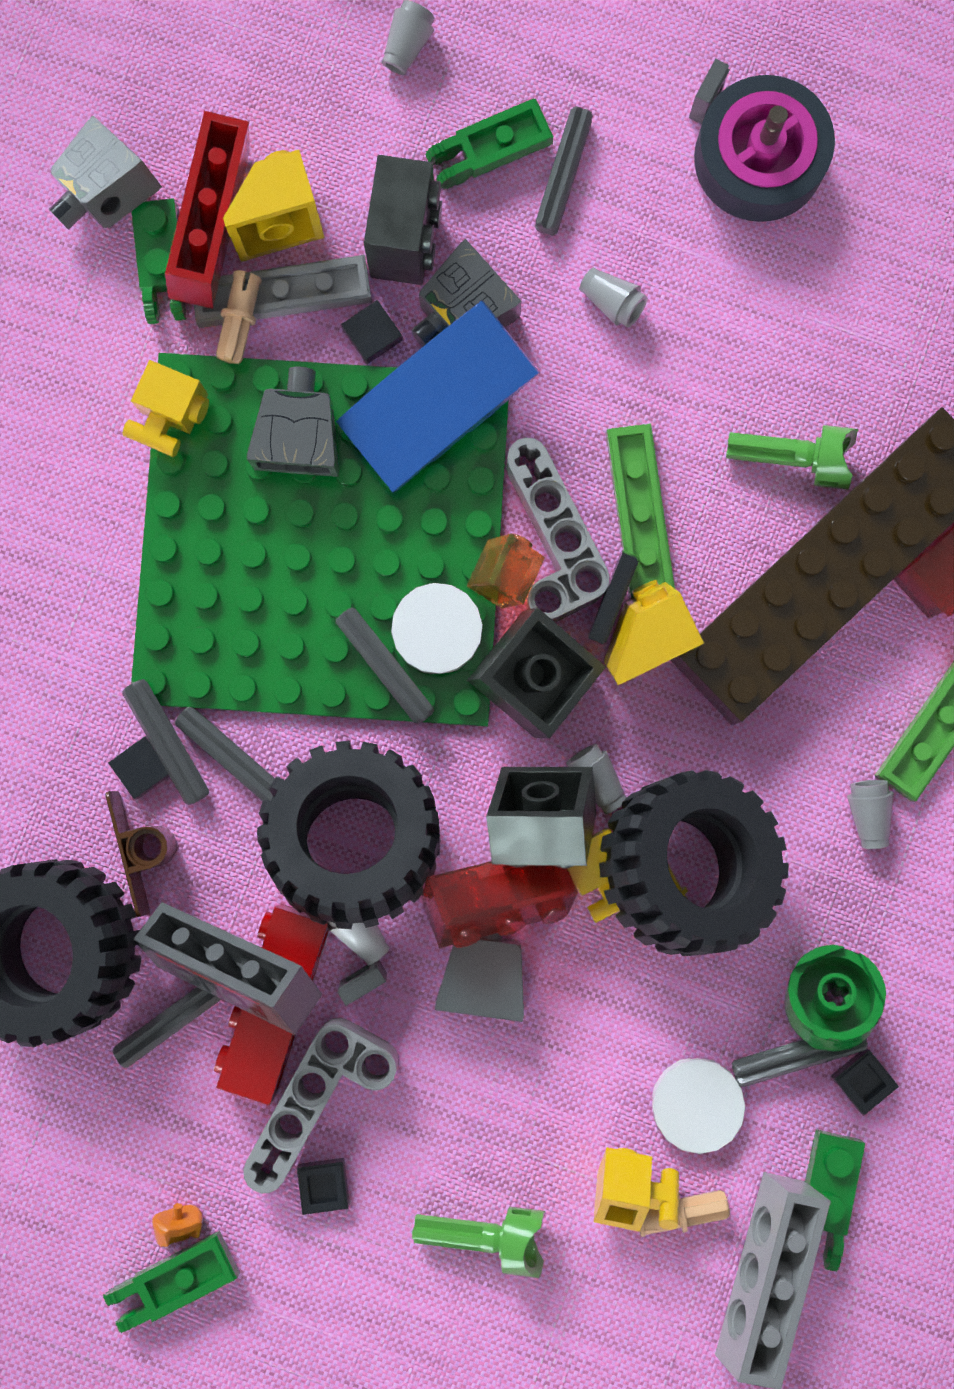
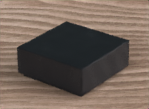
(372, 332)
(139, 768)
(864, 1081)
(323, 1186)

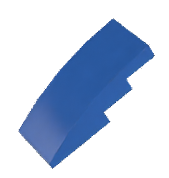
(437, 396)

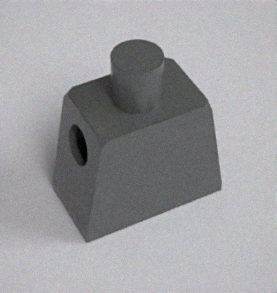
(484, 980)

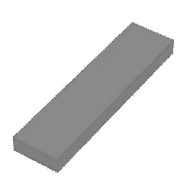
(297, 289)

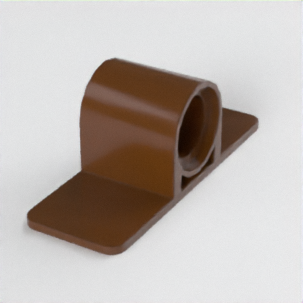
(131, 850)

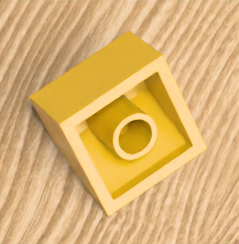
(273, 208)
(650, 631)

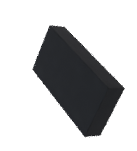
(613, 597)

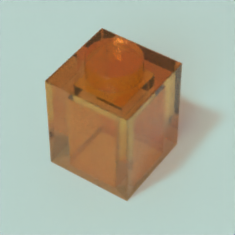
(506, 570)

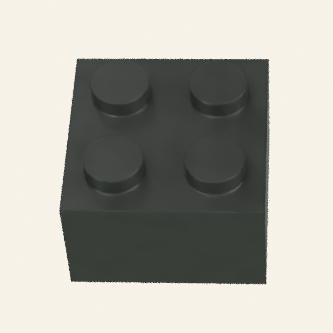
(402, 220)
(536, 673)
(542, 816)

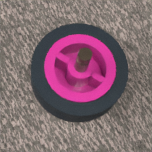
(764, 148)

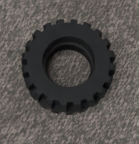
(340, 777)
(745, 852)
(100, 944)

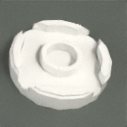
(437, 628)
(698, 1105)

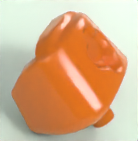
(177, 1224)

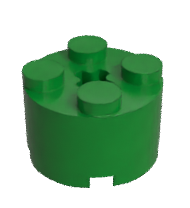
(844, 975)

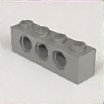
(772, 1280)

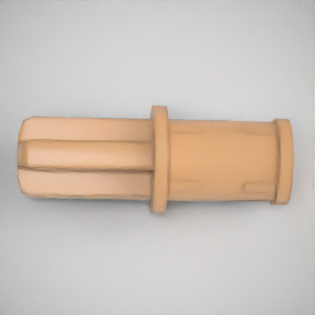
(238, 317)
(691, 1212)

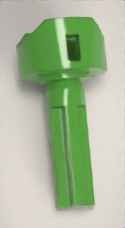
(824, 456)
(512, 1240)

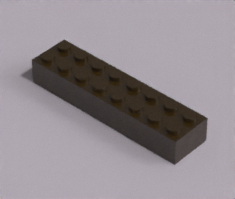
(827, 574)

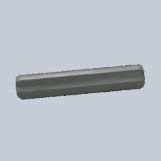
(563, 171)
(384, 665)
(165, 742)
(225, 752)
(163, 1026)
(785, 1060)

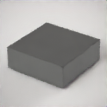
(709, 90)
(361, 982)

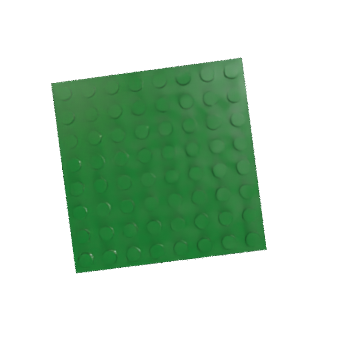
(261, 563)

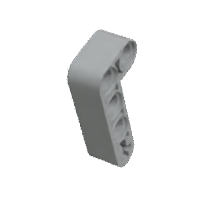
(551, 524)
(309, 1105)

